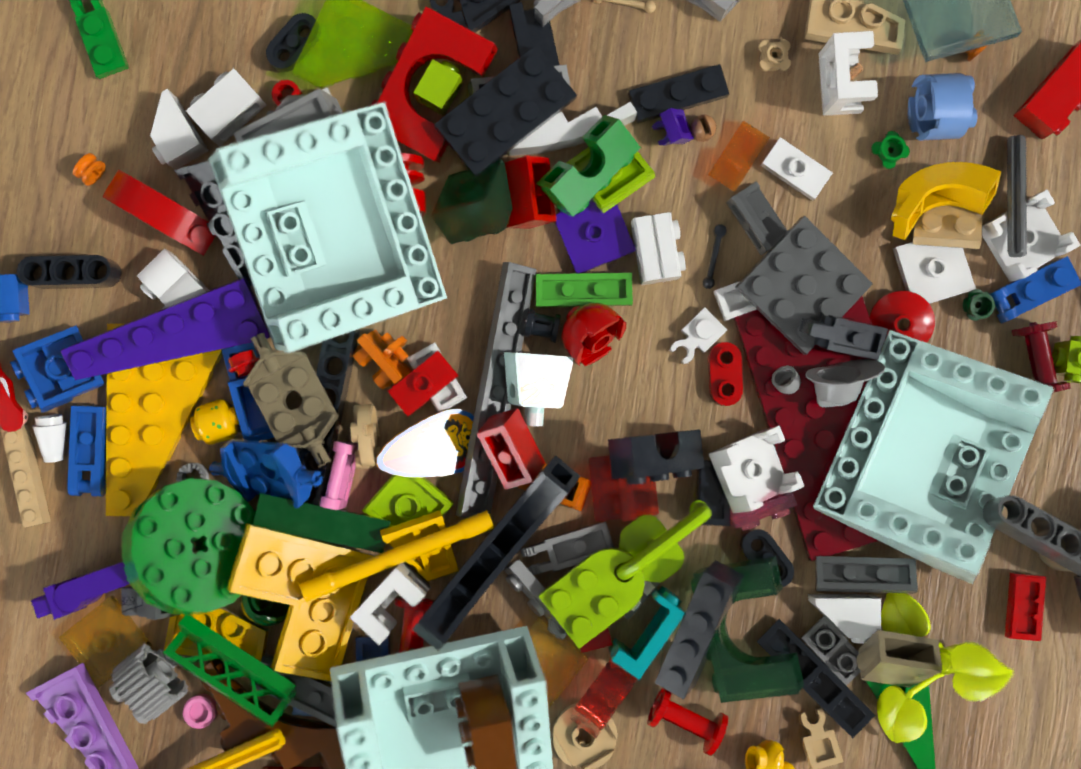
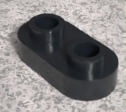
(289, 41)
(768, 548)

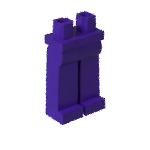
(79, 592)

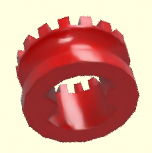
(283, 84)

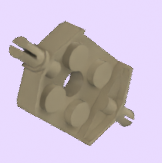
(271, 382)

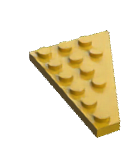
(145, 423)

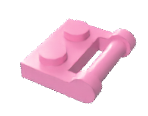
(340, 476)

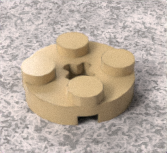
(365, 432)
(578, 752)

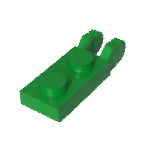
(100, 39)

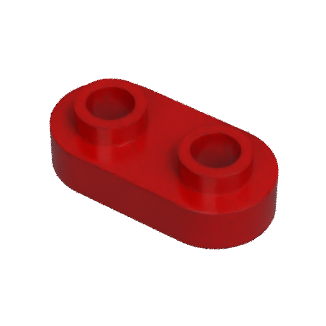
(725, 374)

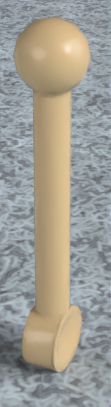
(649, 6)

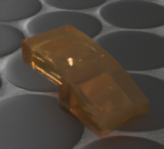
(738, 156)

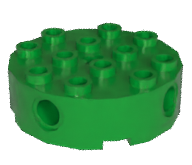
(160, 545)

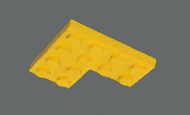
(314, 632)

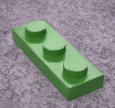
(584, 289)

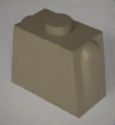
(898, 659)

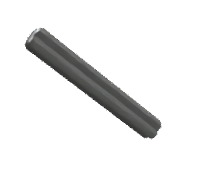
(1016, 197)

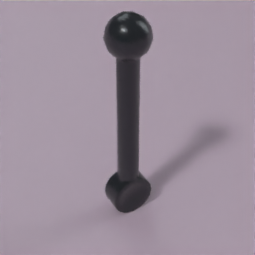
(719, 231)

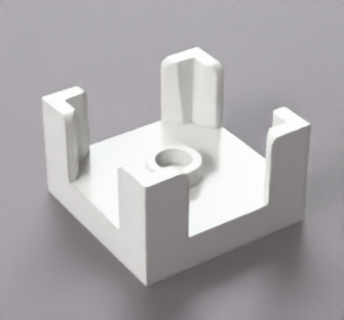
(835, 58)
(1043, 239)
(752, 470)
(372, 614)

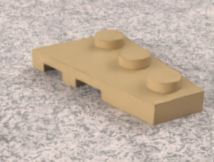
(844, 16)

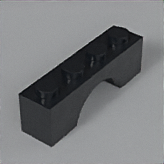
(699, 625)

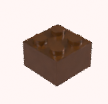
(485, 724)

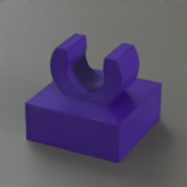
(676, 127)

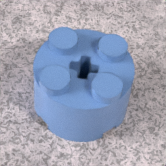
(942, 106)

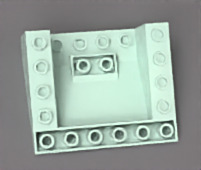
(328, 226)
(931, 451)
(403, 707)

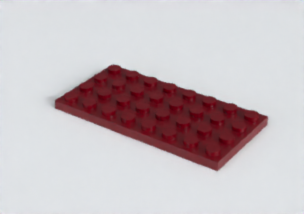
(809, 430)

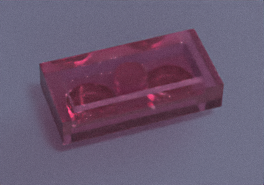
(776, 507)

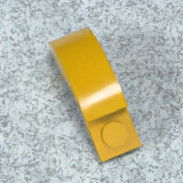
(943, 184)

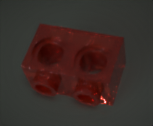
(603, 698)

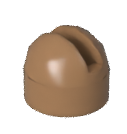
(698, 130)

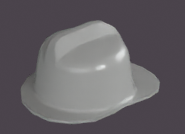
(843, 381)

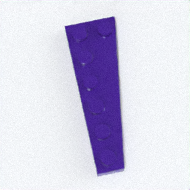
(194, 326)

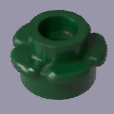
(985, 308)

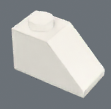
(174, 133)
(852, 614)

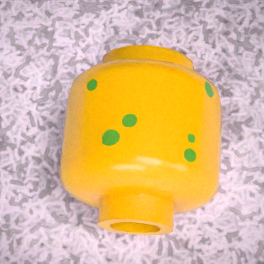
(214, 422)

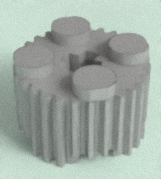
(147, 683)

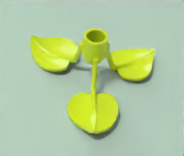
(974, 668)

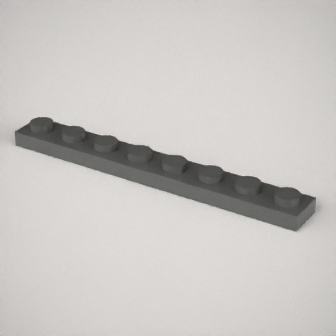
(505, 335)

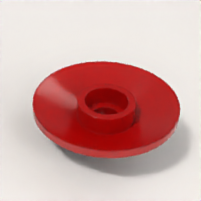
(907, 305)

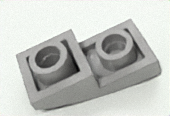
(833, 649)

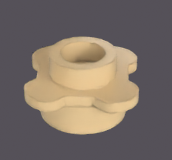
(768, 62)

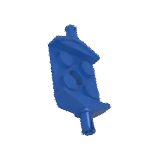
(266, 469)

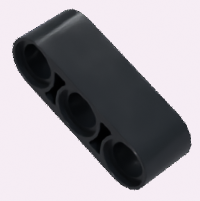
(55, 267)

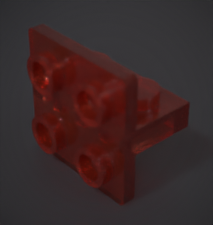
(617, 500)

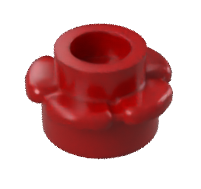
(243, 363)

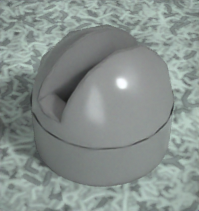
(786, 380)

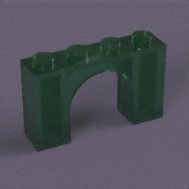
(745, 676)

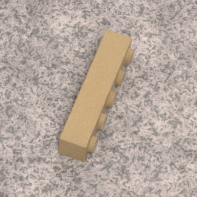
(26, 477)

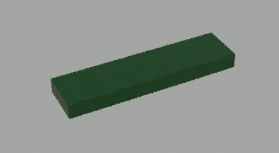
(321, 523)

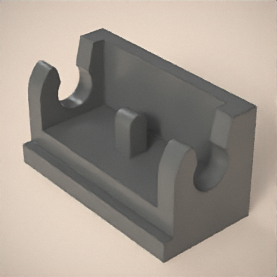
(757, 217)

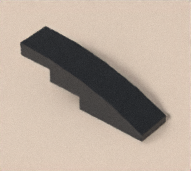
(819, 680)

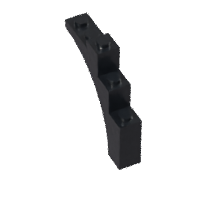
(495, 552)

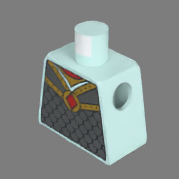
(536, 383)

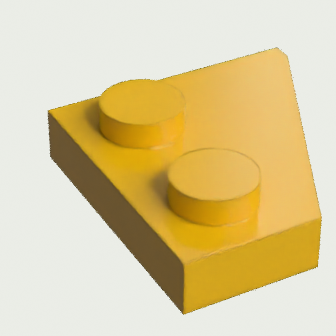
(432, 564)

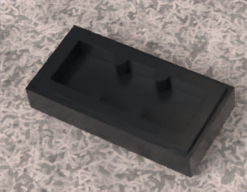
(711, 492)

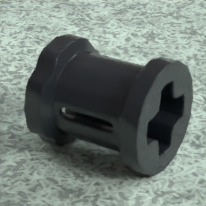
(542, 325)

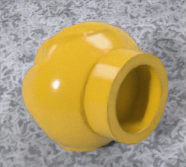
(766, 756)

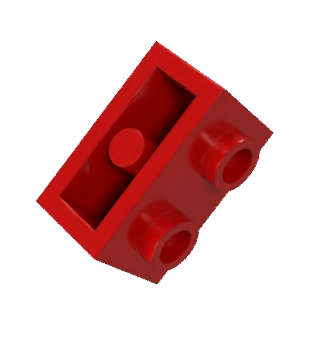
(527, 195)
(511, 448)

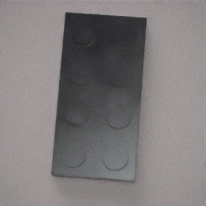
(505, 111)

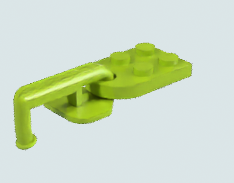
(594, 597)

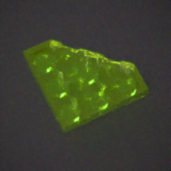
(349, 43)

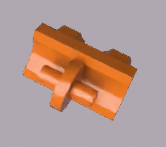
(387, 355)

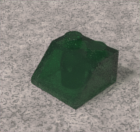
(474, 205)

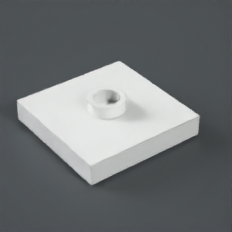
(934, 271)

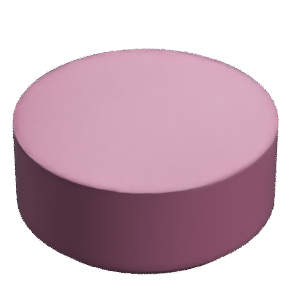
(200, 711)

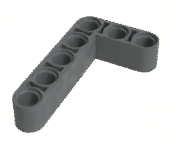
(1048, 533)

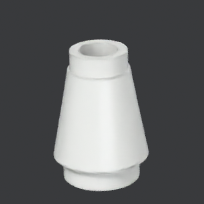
(50, 435)

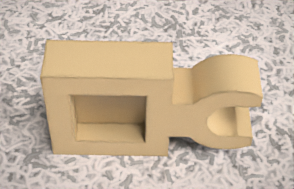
(820, 745)

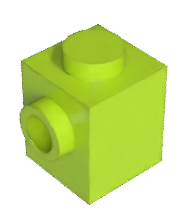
(438, 86)

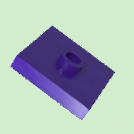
(594, 237)

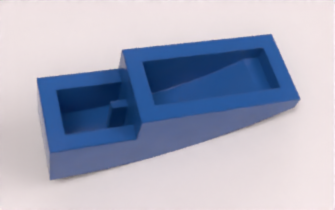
(248, 412)

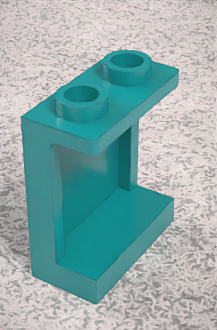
(652, 638)

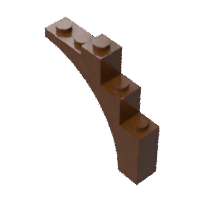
(302, 736)

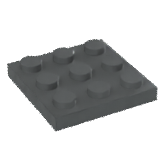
(803, 280)

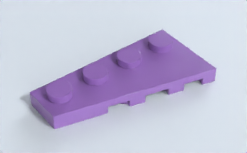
(83, 716)

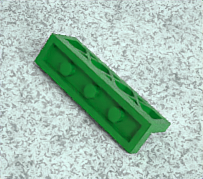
(238, 660)

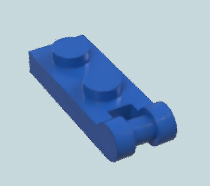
(1035, 289)
(87, 450)

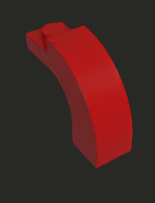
(159, 212)

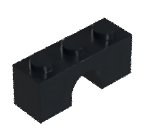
(656, 456)

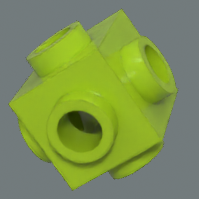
(1068, 359)

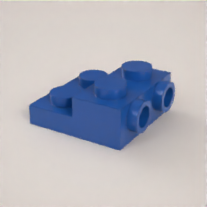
(48, 373)

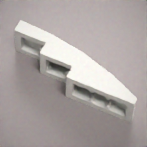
(561, 134)

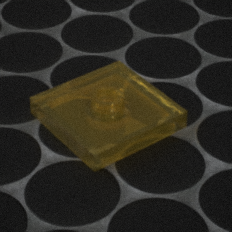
(103, 640)
(557, 658)

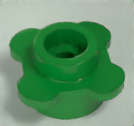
(899, 147)

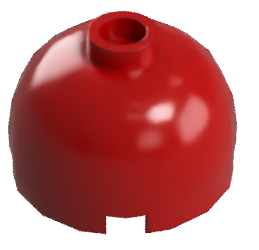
(590, 331)

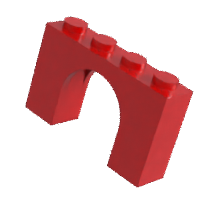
(431, 38)

